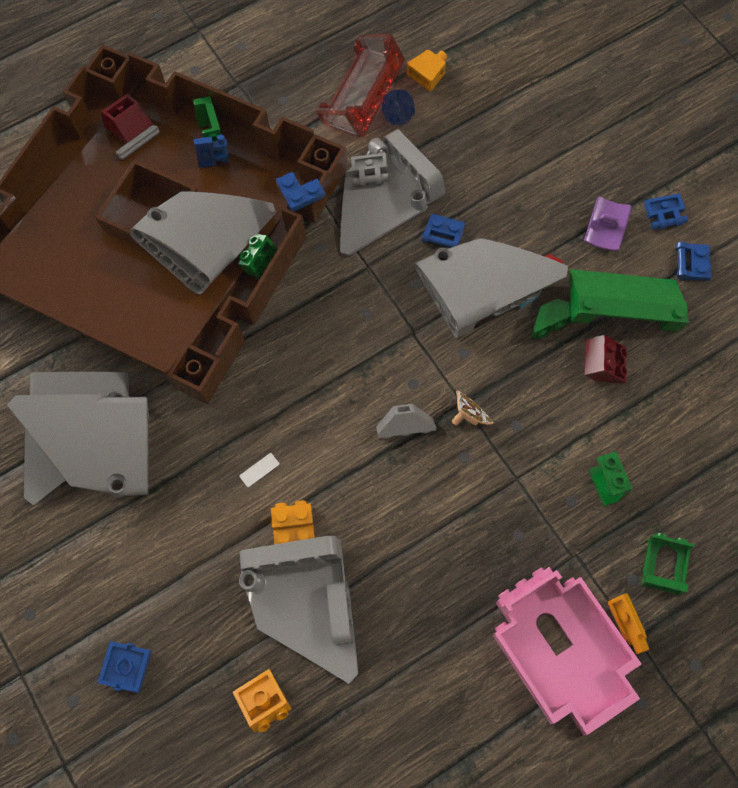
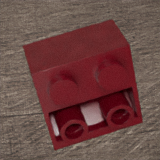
(125, 118)
(605, 360)

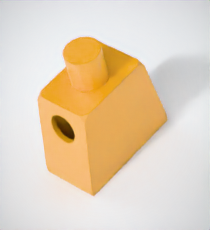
(427, 68)

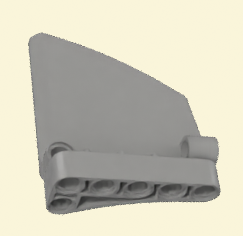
(380, 208)

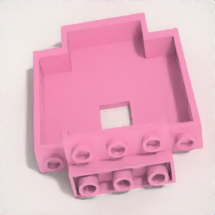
(586, 677)

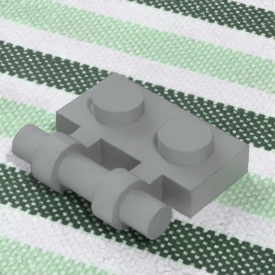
(369, 164)

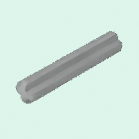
(137, 142)

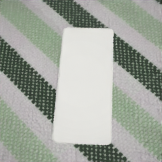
(259, 470)

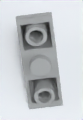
(405, 421)

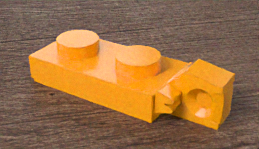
(629, 622)

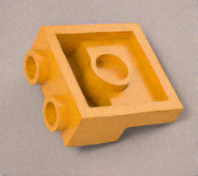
(292, 522)
(262, 701)

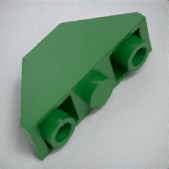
(552, 317)

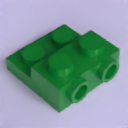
(257, 256)

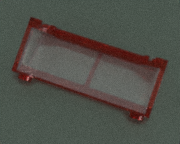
(364, 85)

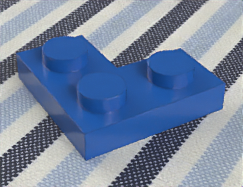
(297, 195)

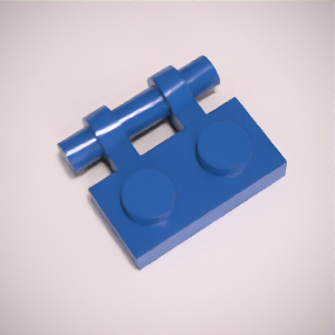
(205, 151)
(665, 206)

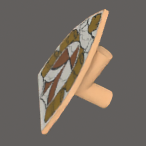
(470, 411)

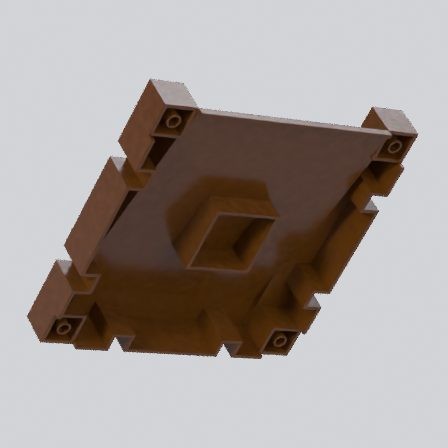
(75, 202)

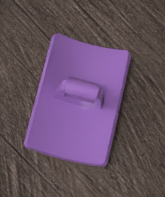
(607, 224)

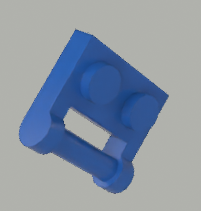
(443, 227)
(699, 261)

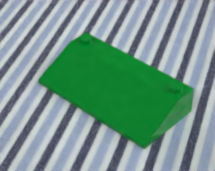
(627, 298)

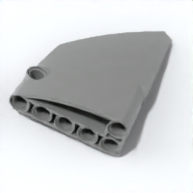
(200, 233)
(484, 280)
(91, 438)
(39, 472)
(304, 600)

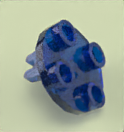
(391, 110)

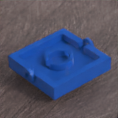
(124, 667)

